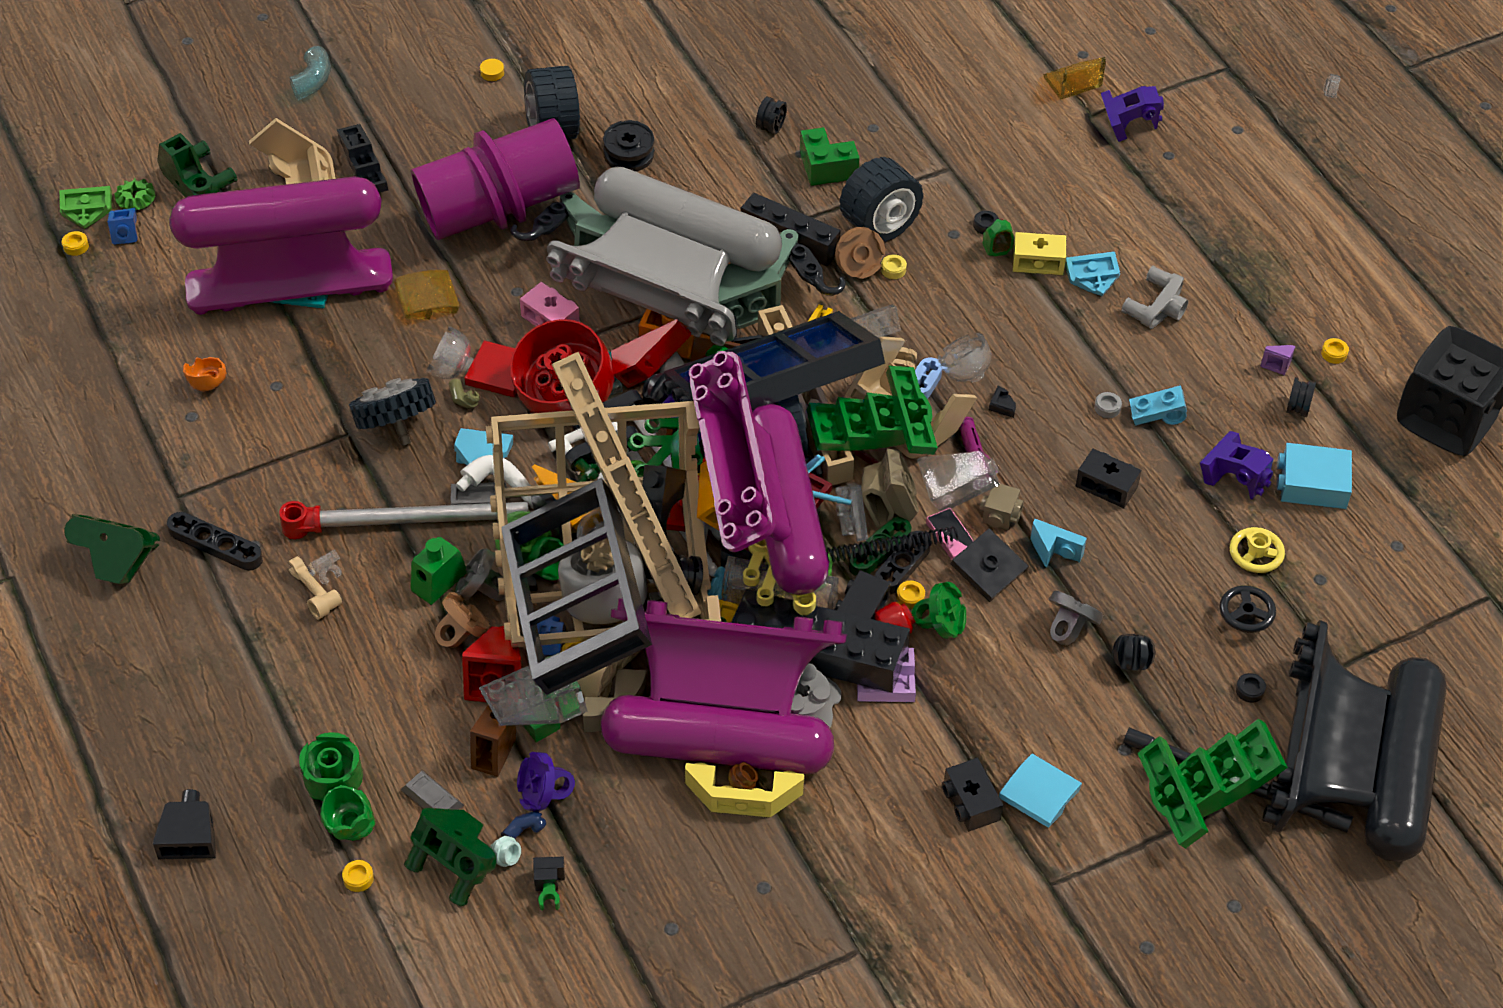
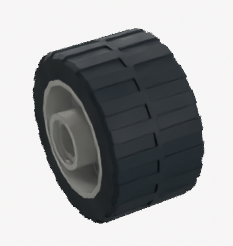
(881, 198)

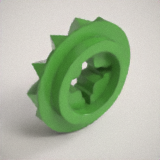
(142, 199)

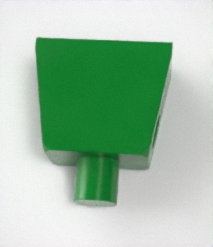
(436, 569)

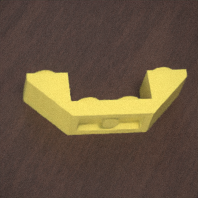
(754, 802)

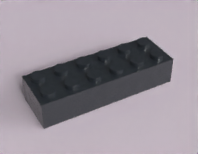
(867, 658)

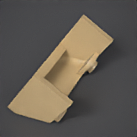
(293, 154)
(875, 381)

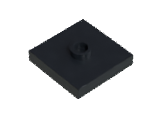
(989, 565)

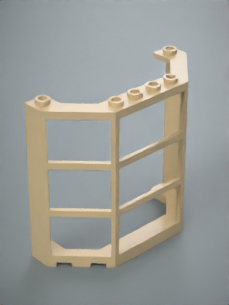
(693, 526)

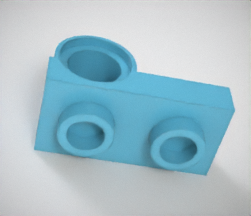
(1164, 405)

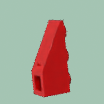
(647, 353)

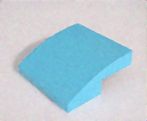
(1040, 790)

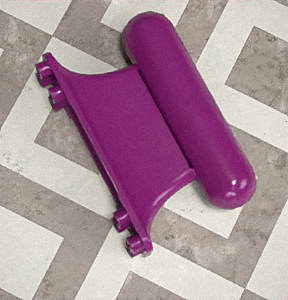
(281, 243)
(758, 475)
(723, 694)

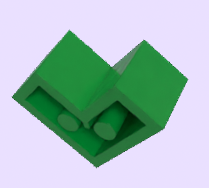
(827, 161)

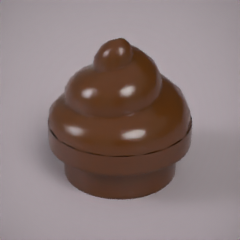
(742, 776)

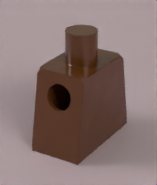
(487, 730)

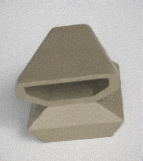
(889, 489)

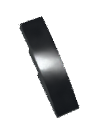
(361, 156)

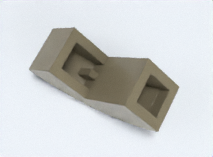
(627, 683)

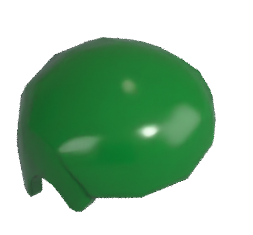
(542, 547)

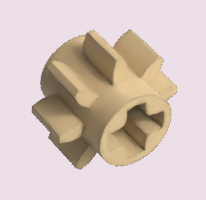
(598, 556)

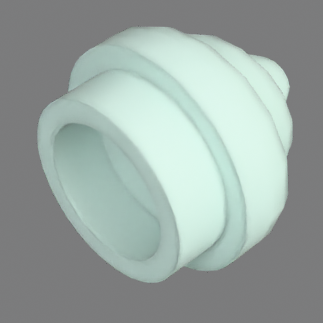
(506, 851)

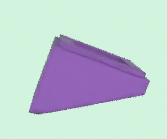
(1277, 358)

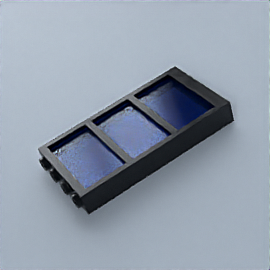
(793, 360)

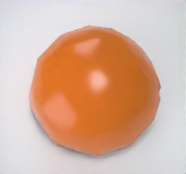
(205, 373)

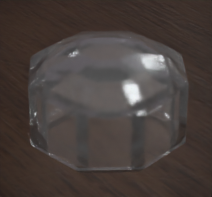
(1331, 85)

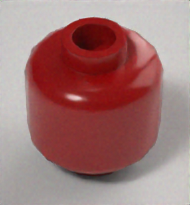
(896, 615)

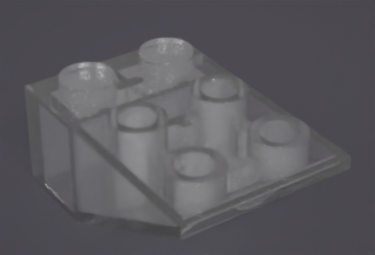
(521, 701)

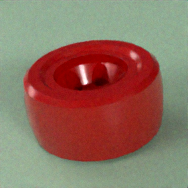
(547, 345)

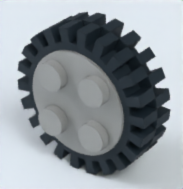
(393, 405)

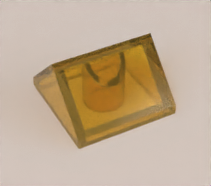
(1077, 77)

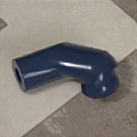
(524, 821)

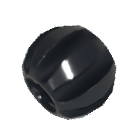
(653, 389)
(1134, 652)

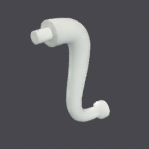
(483, 467)

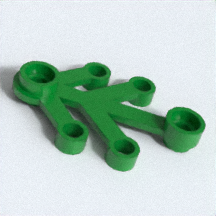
(668, 443)

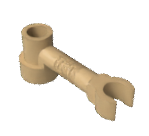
(322, 601)

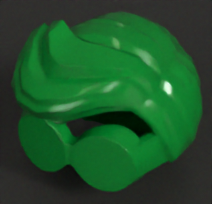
(347, 813)

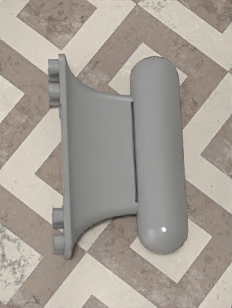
(667, 251)

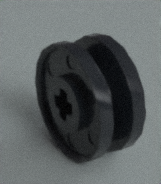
(628, 145)

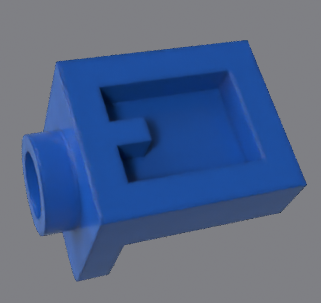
(122, 226)
(548, 626)

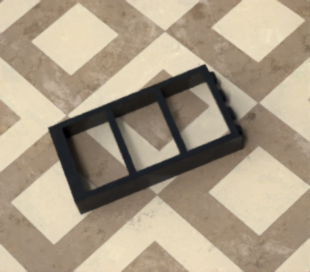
(605, 647)

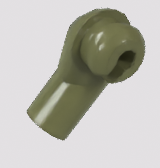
(462, 398)

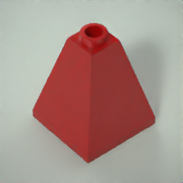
(487, 661)

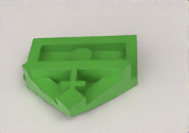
(85, 205)

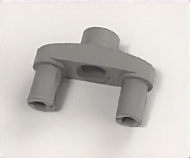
(1166, 304)

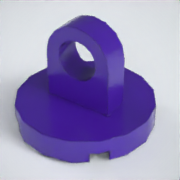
(537, 782)

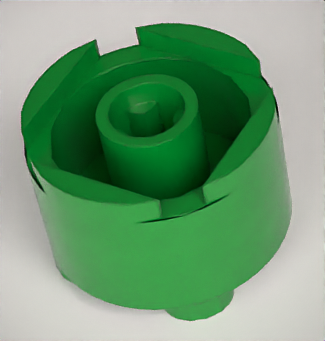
(330, 763)

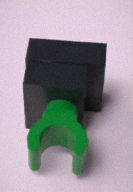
(546, 876)

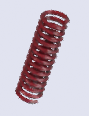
(867, 457)

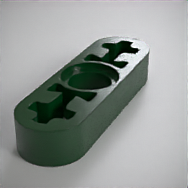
(875, 561)

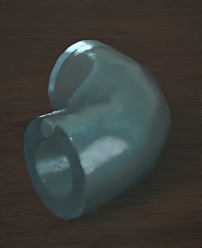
(314, 75)

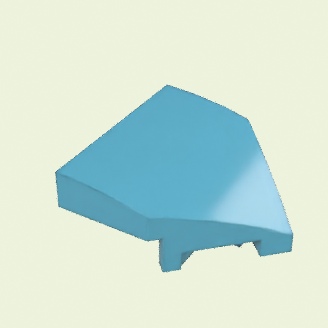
(1093, 272)
(473, 444)

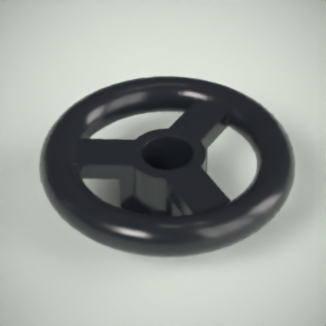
(1245, 616)

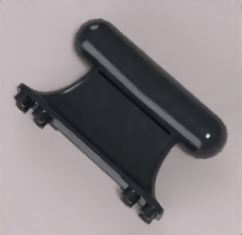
(1362, 745)

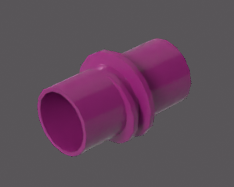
(495, 179)

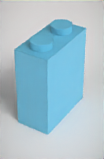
(1315, 475)

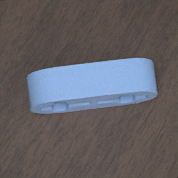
(930, 381)

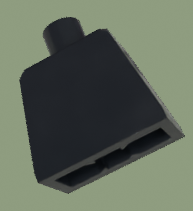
(186, 829)

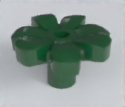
(587, 472)

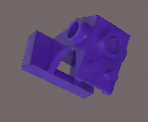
(1144, 103)
(1248, 463)

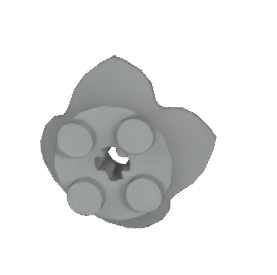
(819, 695)

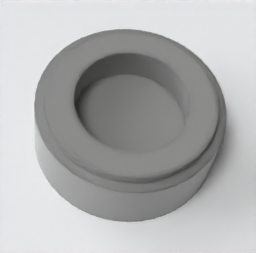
(1108, 405)

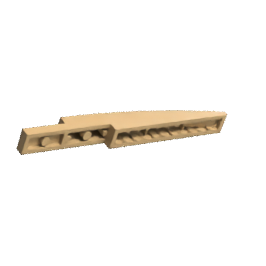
(625, 486)

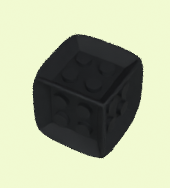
(1454, 391)

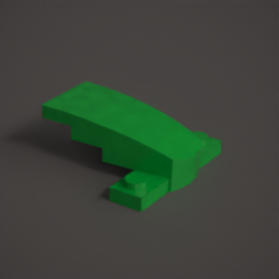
(877, 419)
(1209, 777)

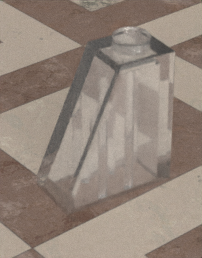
(957, 477)

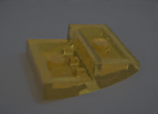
(426, 293)

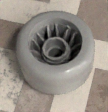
(597, 610)

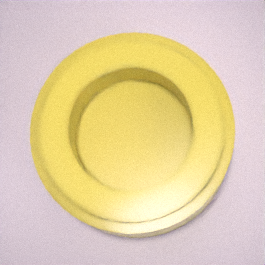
(893, 266)

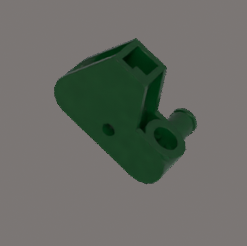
(182, 167)
(117, 556)
(454, 842)

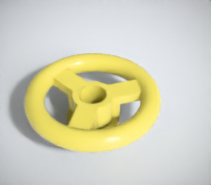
(1259, 546)

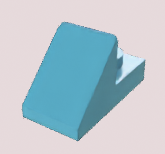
(1052, 539)

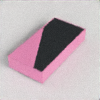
(947, 519)

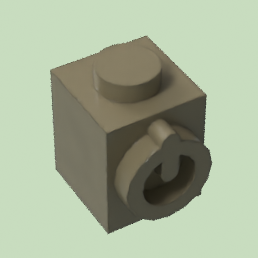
(1002, 507)

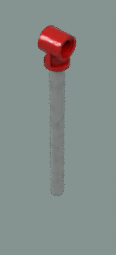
(299, 520)

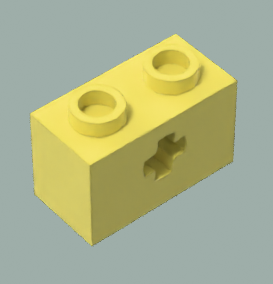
(1039, 253)

